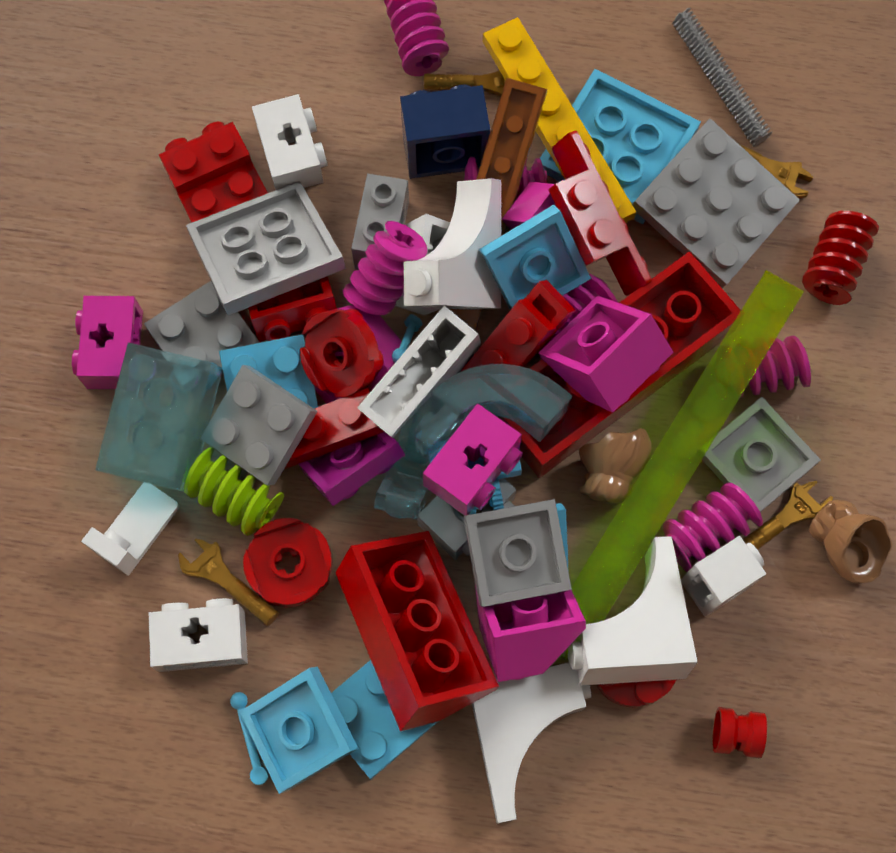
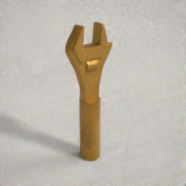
(491, 82)
(784, 171)
(798, 508)
(212, 568)

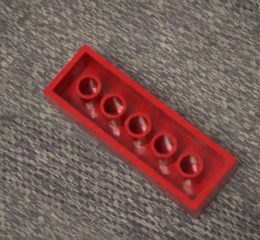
(693, 319)

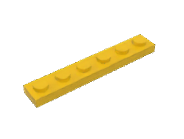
(521, 61)

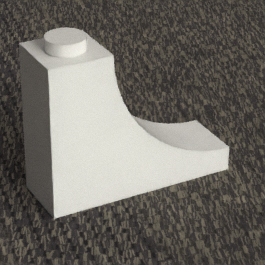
(456, 270)
(430, 360)
(645, 640)
(512, 720)

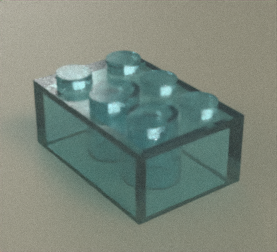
(158, 416)

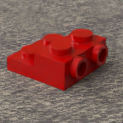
(212, 171)
(291, 310)

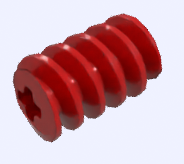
(839, 256)

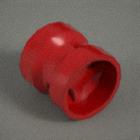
(742, 732)

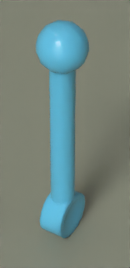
(413, 324)
(258, 774)

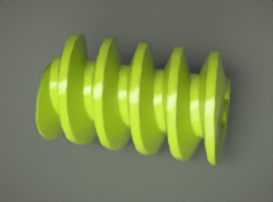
(229, 494)

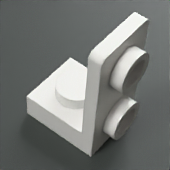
(133, 528)

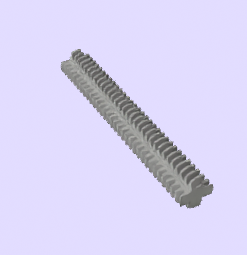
(720, 77)

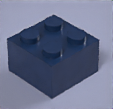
(444, 130)

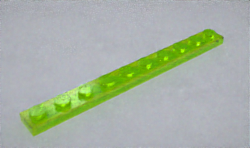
(683, 447)

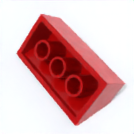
(414, 628)

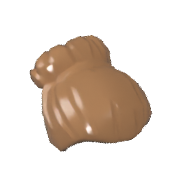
(614, 464)
(853, 541)

